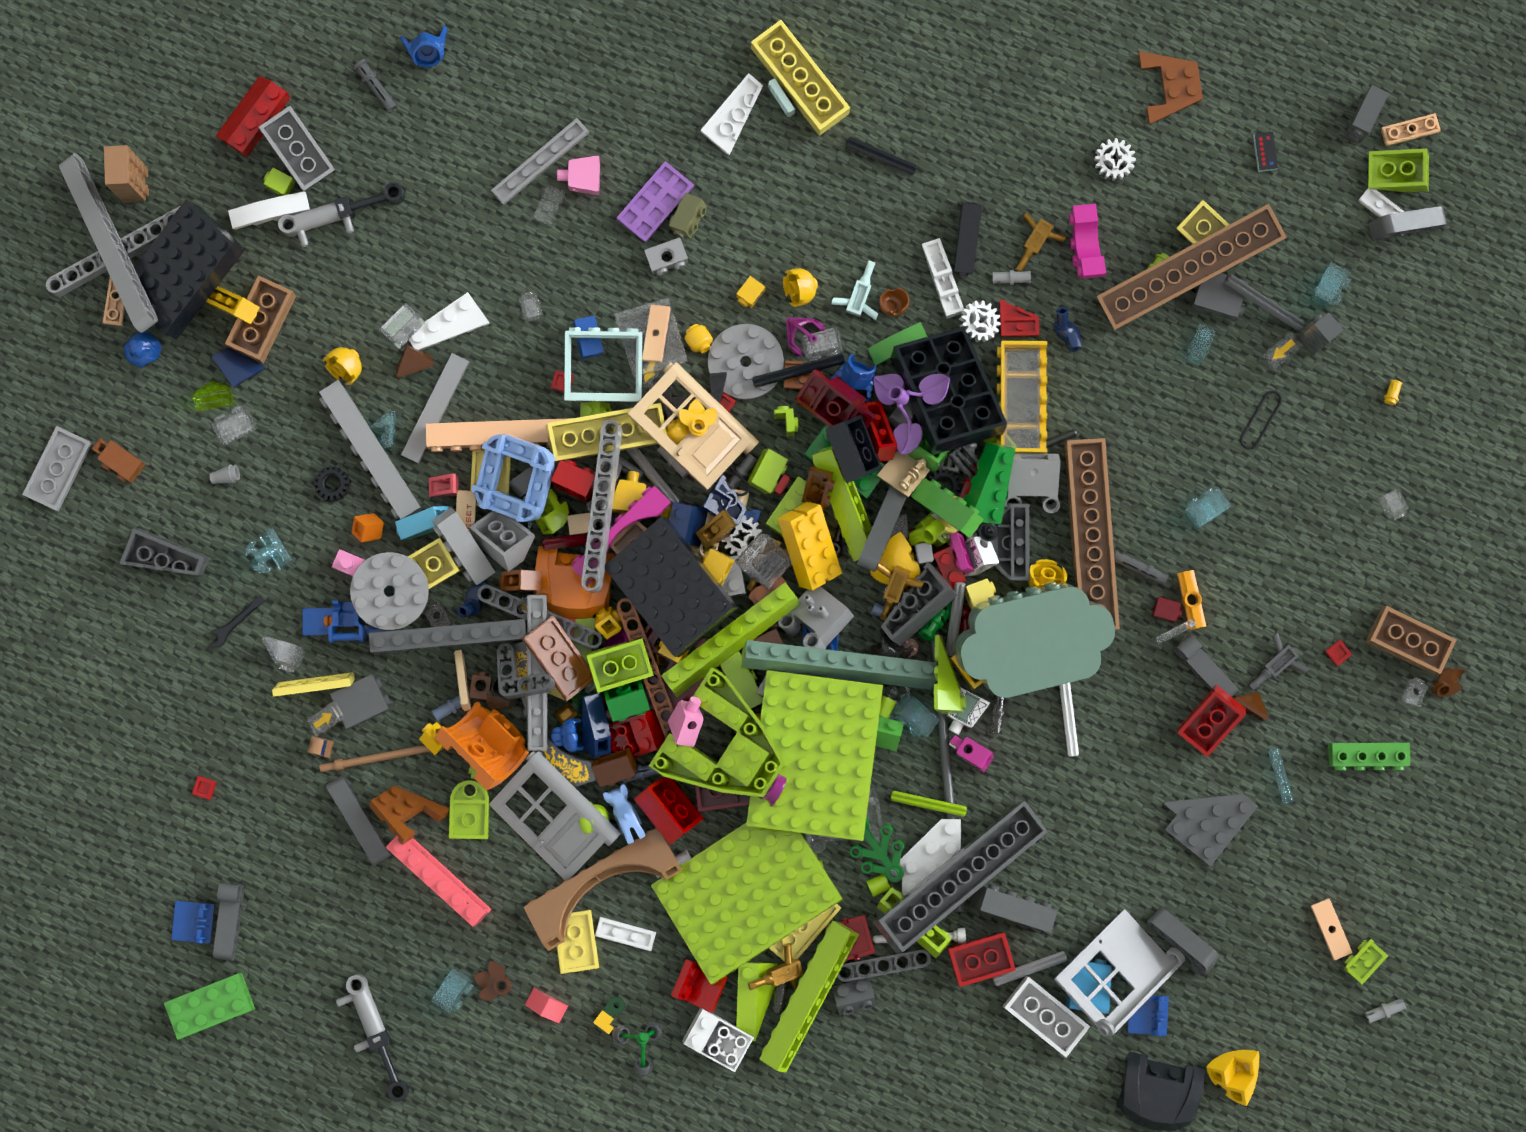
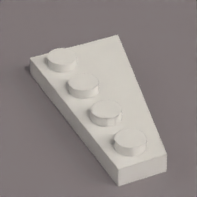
(730, 118)
(450, 322)

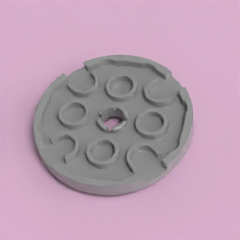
(741, 342)
(369, 596)

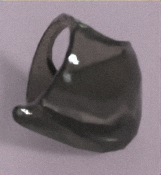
(889, 648)
(497, 701)

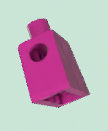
(979, 757)

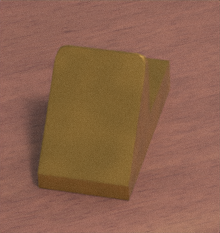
(716, 529)

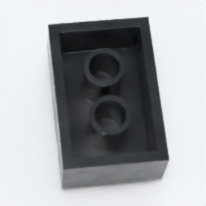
(853, 448)

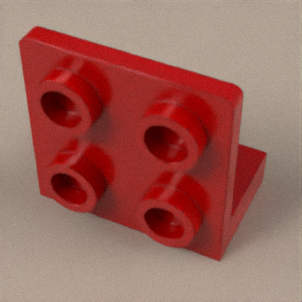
(696, 989)

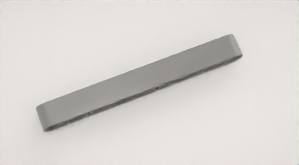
(80, 267)
(604, 515)

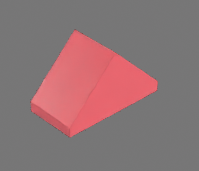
(443, 485)
(546, 1005)

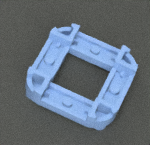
(490, 471)

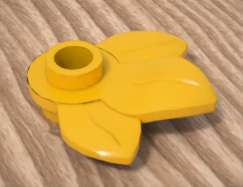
(697, 416)

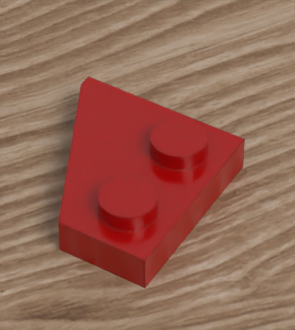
(1017, 322)

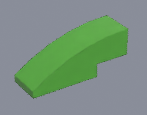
(882, 351)

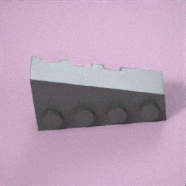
(1319, 333)
(158, 553)
(918, 605)
(1013, 908)

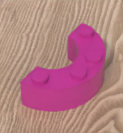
(1085, 242)

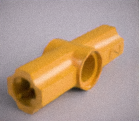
(1189, 587)

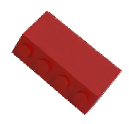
(257, 107)

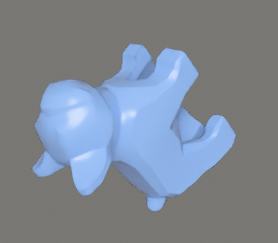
(624, 812)

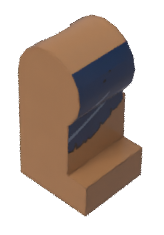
(320, 747)

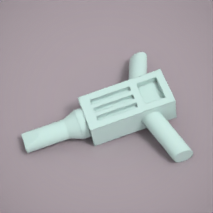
(856, 303)

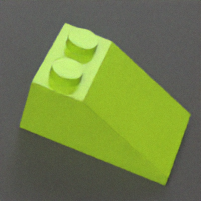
(1399, 170)
(619, 665)

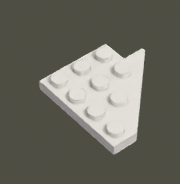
(930, 853)

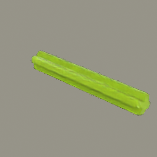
(928, 803)

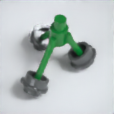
(652, 1032)

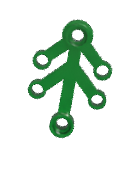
(880, 853)

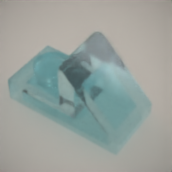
(1200, 344)
(387, 423)

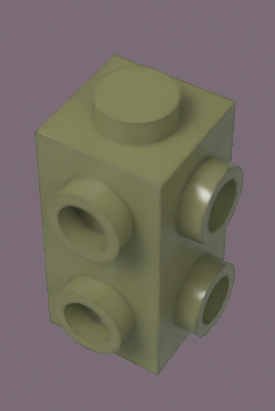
(687, 216)

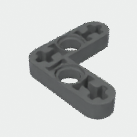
(515, 681)

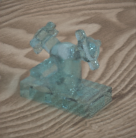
(272, 549)

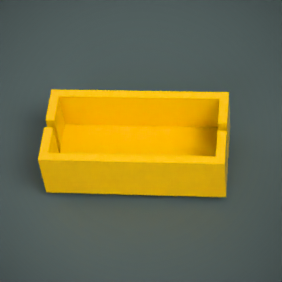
(809, 545)

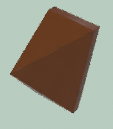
(413, 361)
(1253, 705)

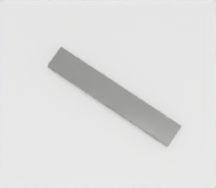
(540, 161)
(435, 406)

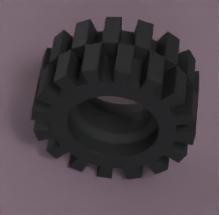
(332, 472)
(950, 477)

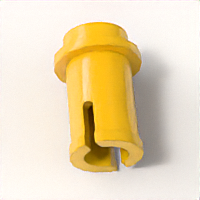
(1393, 392)

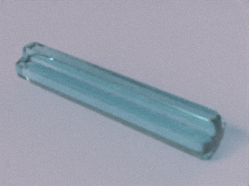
(1280, 775)

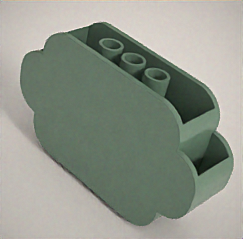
(1034, 639)

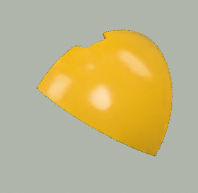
(897, 553)
(1236, 1074)

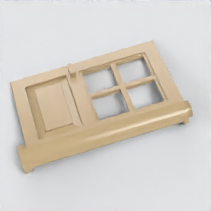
(704, 455)

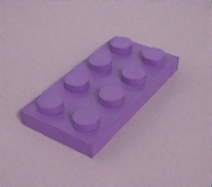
(655, 202)

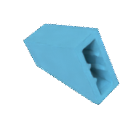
(419, 523)

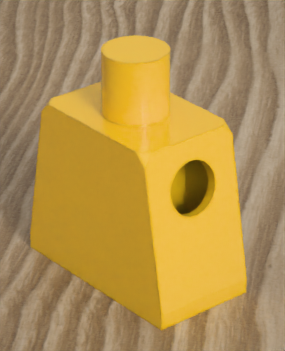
(627, 492)

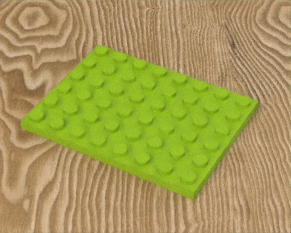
(828, 749)
(745, 896)

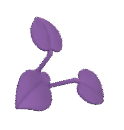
(891, 390)

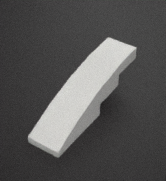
(268, 210)
(943, 278)

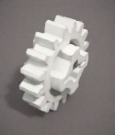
(1122, 159)
(974, 313)
(751, 533)

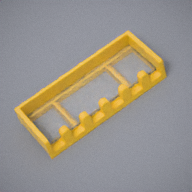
(1023, 394)

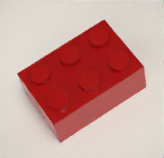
(574, 480)
(1211, 720)
(668, 809)
(981, 959)

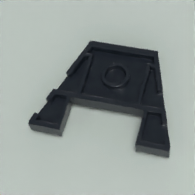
(717, 383)

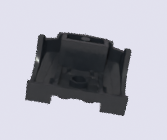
(1160, 1093)

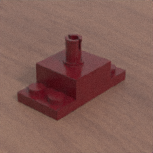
(832, 400)

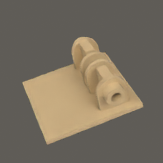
(904, 473)

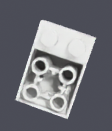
(717, 1039)

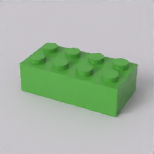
(209, 1006)

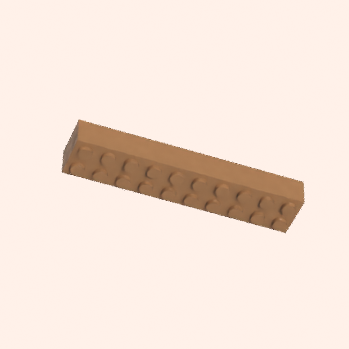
(1191, 266)
(1091, 522)

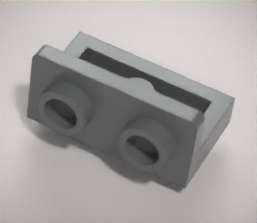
(854, 996)

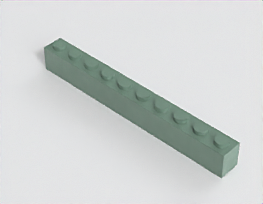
(838, 664)

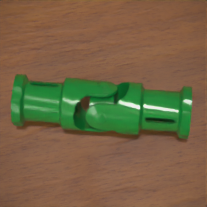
(935, 623)

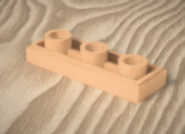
(1400, 132)
(114, 308)
(657, 323)
(1326, 917)

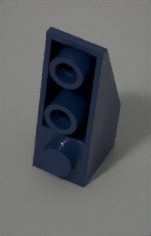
(595, 727)

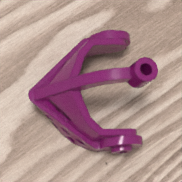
(793, 324)

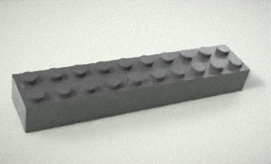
(960, 877)

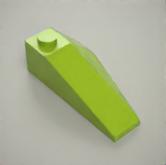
(947, 693)
(752, 1003)

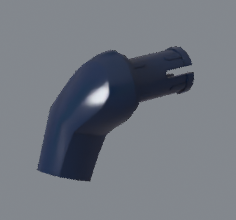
(1067, 331)
(472, 603)

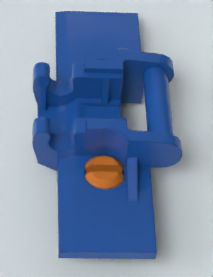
(326, 620)

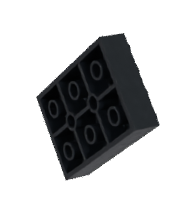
(186, 266)
(970, 406)
(670, 587)

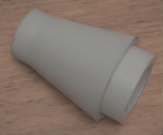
(228, 474)

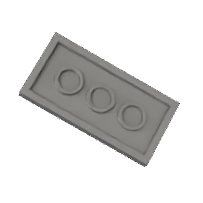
(57, 468)

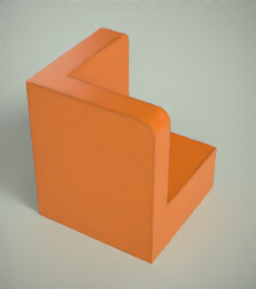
(367, 527)

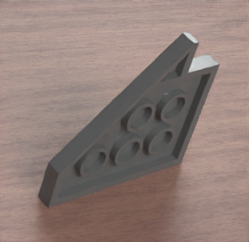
(1208, 823)

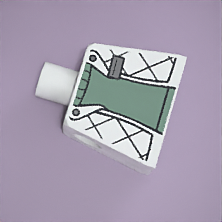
(981, 554)
(974, 708)

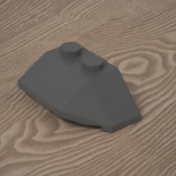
(1013, 543)

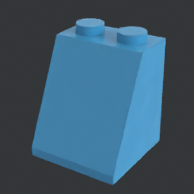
(1088, 984)

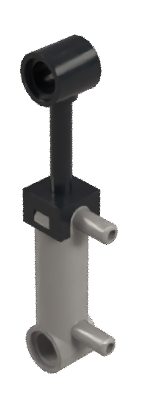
(340, 209)
(373, 1026)

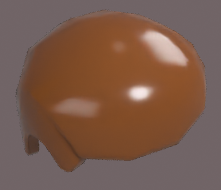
(894, 302)

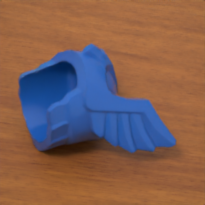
(426, 49)
(857, 376)

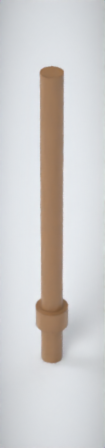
(340, 764)

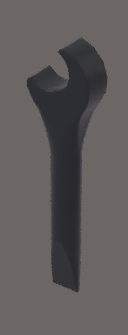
(224, 631)

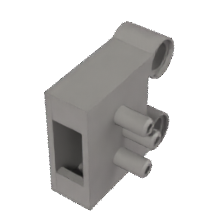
(1035, 476)
(818, 613)

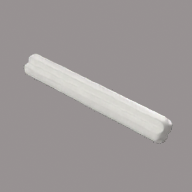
(1069, 721)

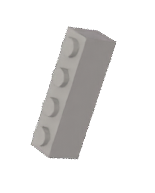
(463, 546)

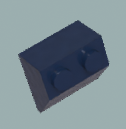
(687, 521)

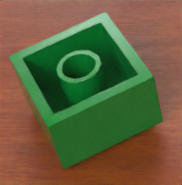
(626, 701)

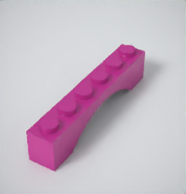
(650, 505)

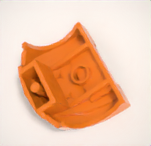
(564, 586)
(487, 743)

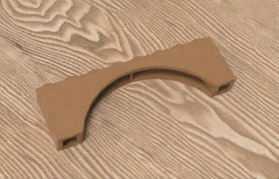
(552, 911)

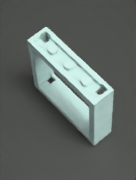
(596, 333)

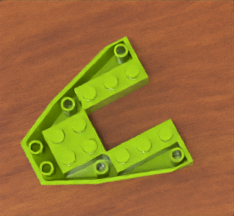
(749, 760)

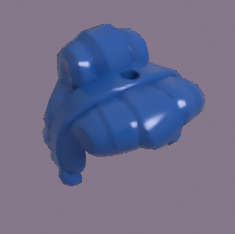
(142, 349)
(567, 735)

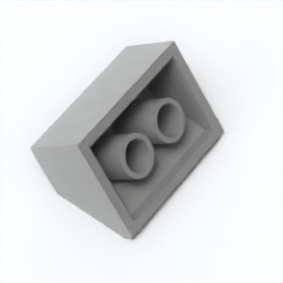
(502, 539)

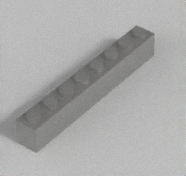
(370, 450)

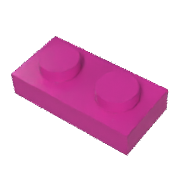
(959, 547)

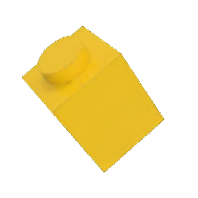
(750, 292)

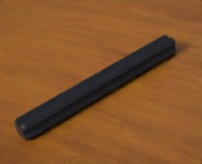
(798, 370)

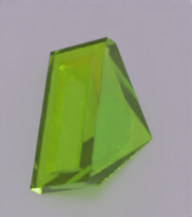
(213, 396)

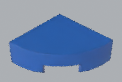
(754, 514)

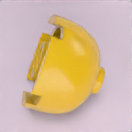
(800, 286)
(343, 363)
(1044, 572)

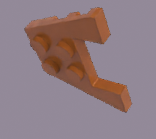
(1179, 83)
(399, 806)

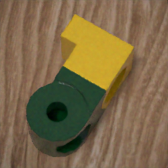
(613, 1007)

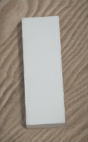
(1378, 203)
(625, 934)

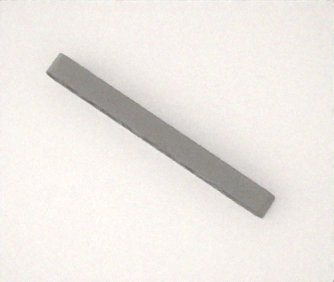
(108, 243)

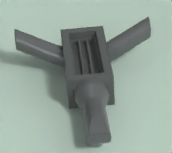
(1284, 658)

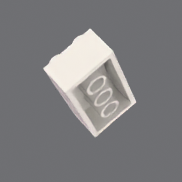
(1046, 1016)

